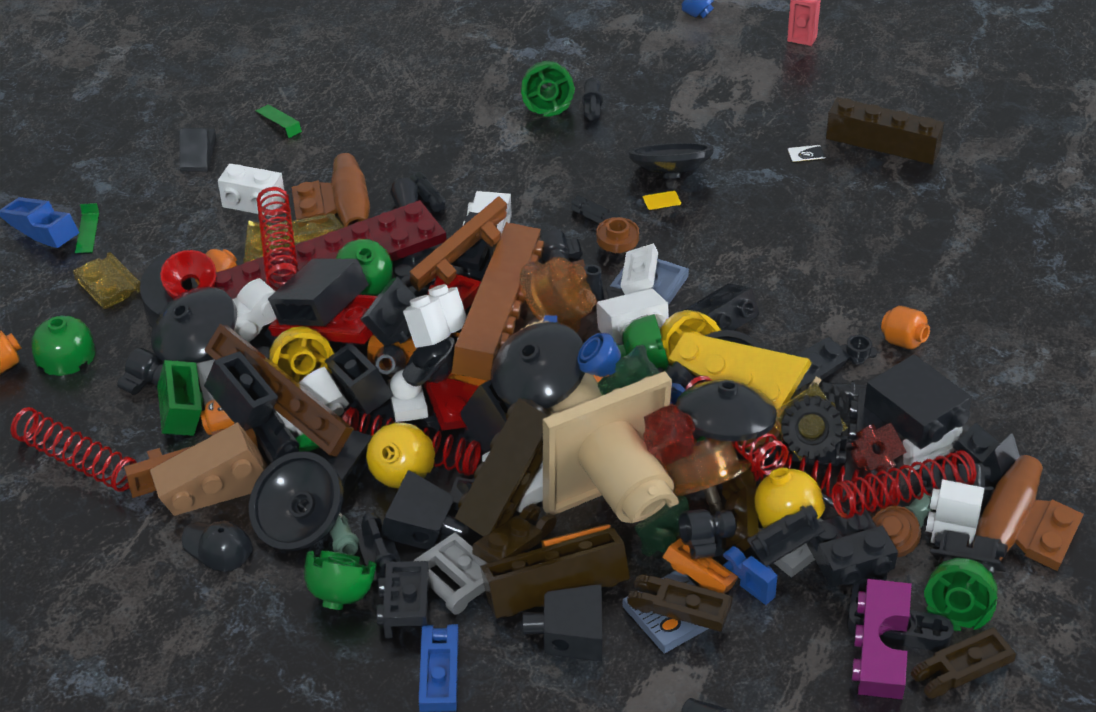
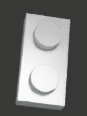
(639, 269)

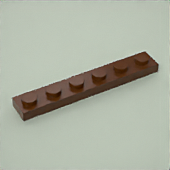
(293, 400)

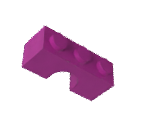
(881, 668)

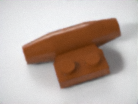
(344, 195)
(1036, 526)

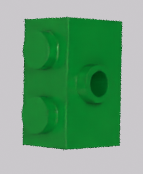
(179, 397)

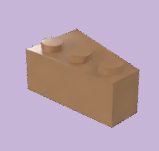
(210, 471)

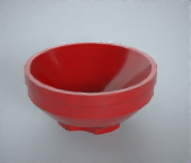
(187, 265)

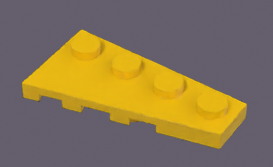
(763, 369)

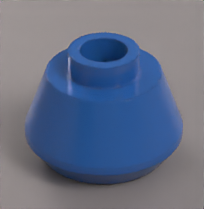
(697, 7)
(599, 355)

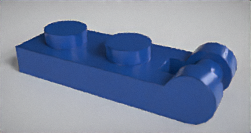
(439, 669)

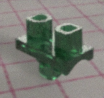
(628, 371)
(661, 528)

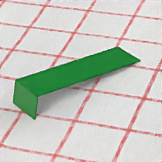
(290, 124)
(87, 228)

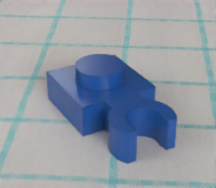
(753, 575)

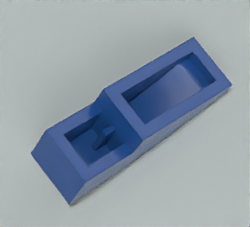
(40, 221)

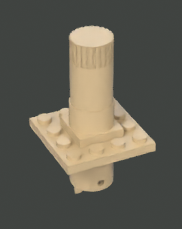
(599, 449)

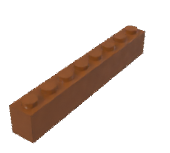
(496, 302)

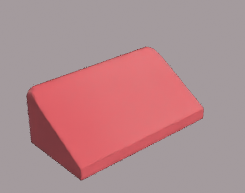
(803, 21)

